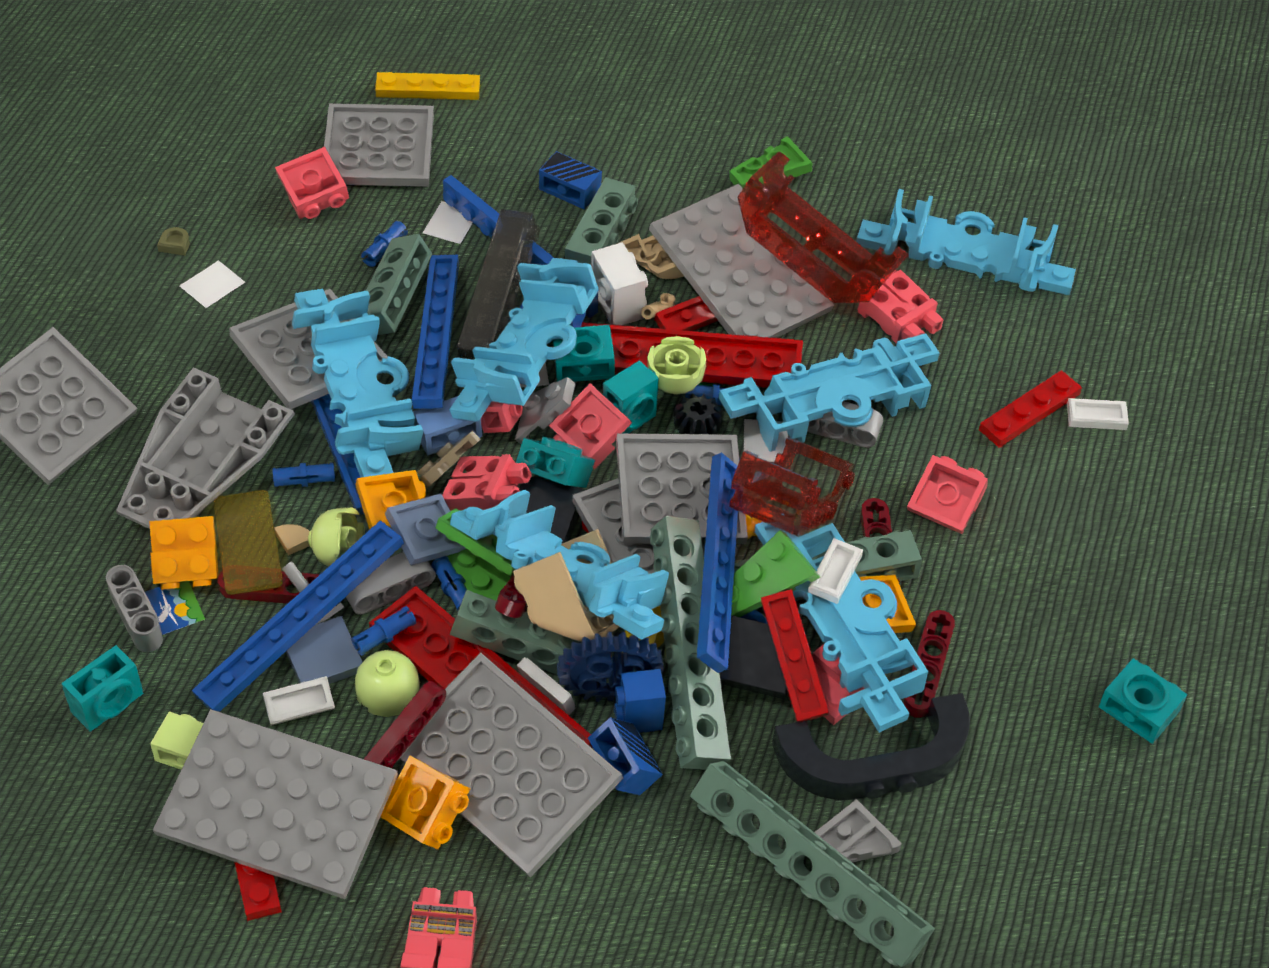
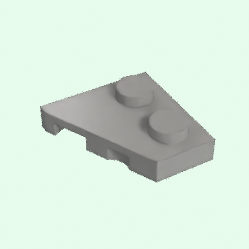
(544, 407)
(858, 834)

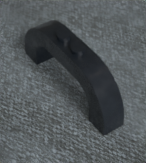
(879, 773)

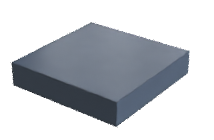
(416, 525)
(325, 652)

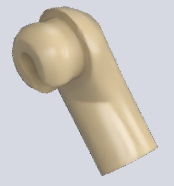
(666, 301)

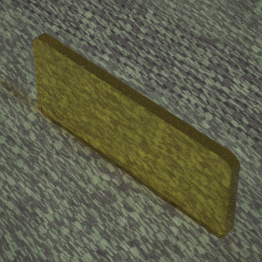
(247, 542)

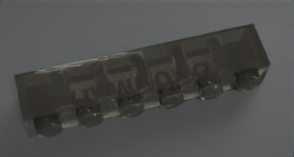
(499, 281)

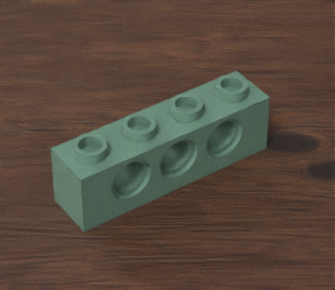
(602, 220)
(397, 280)
(514, 637)

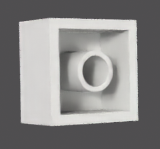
(619, 284)

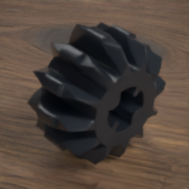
(697, 415)

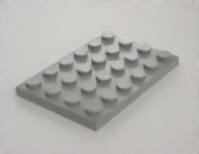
(734, 273)
(522, 765)
(276, 803)

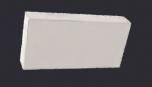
(1097, 414)
(835, 570)
(546, 685)
(298, 700)

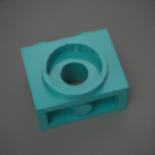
(591, 356)
(634, 394)
(556, 461)
(1141, 684)
(103, 688)

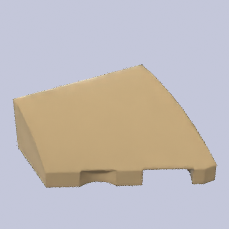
(652, 257)

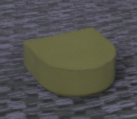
(174, 241)

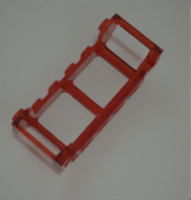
(775, 197)
(758, 487)

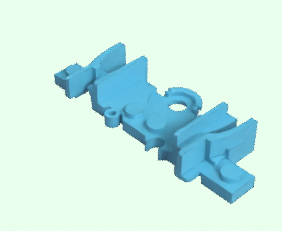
(941, 242)
(550, 304)
(804, 395)
(371, 417)
(605, 590)
(858, 636)

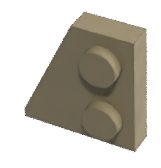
(448, 456)

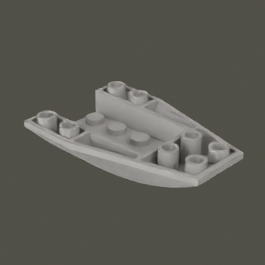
(198, 450)

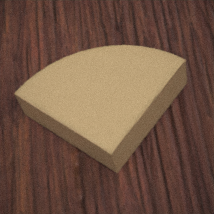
(292, 537)

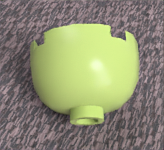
(677, 364)
(334, 534)
(386, 683)

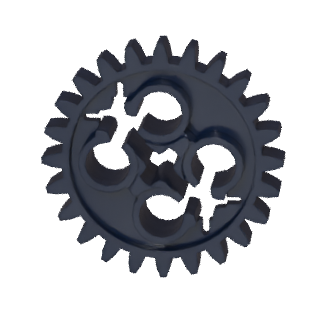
(590, 663)

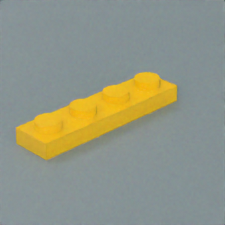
(427, 86)

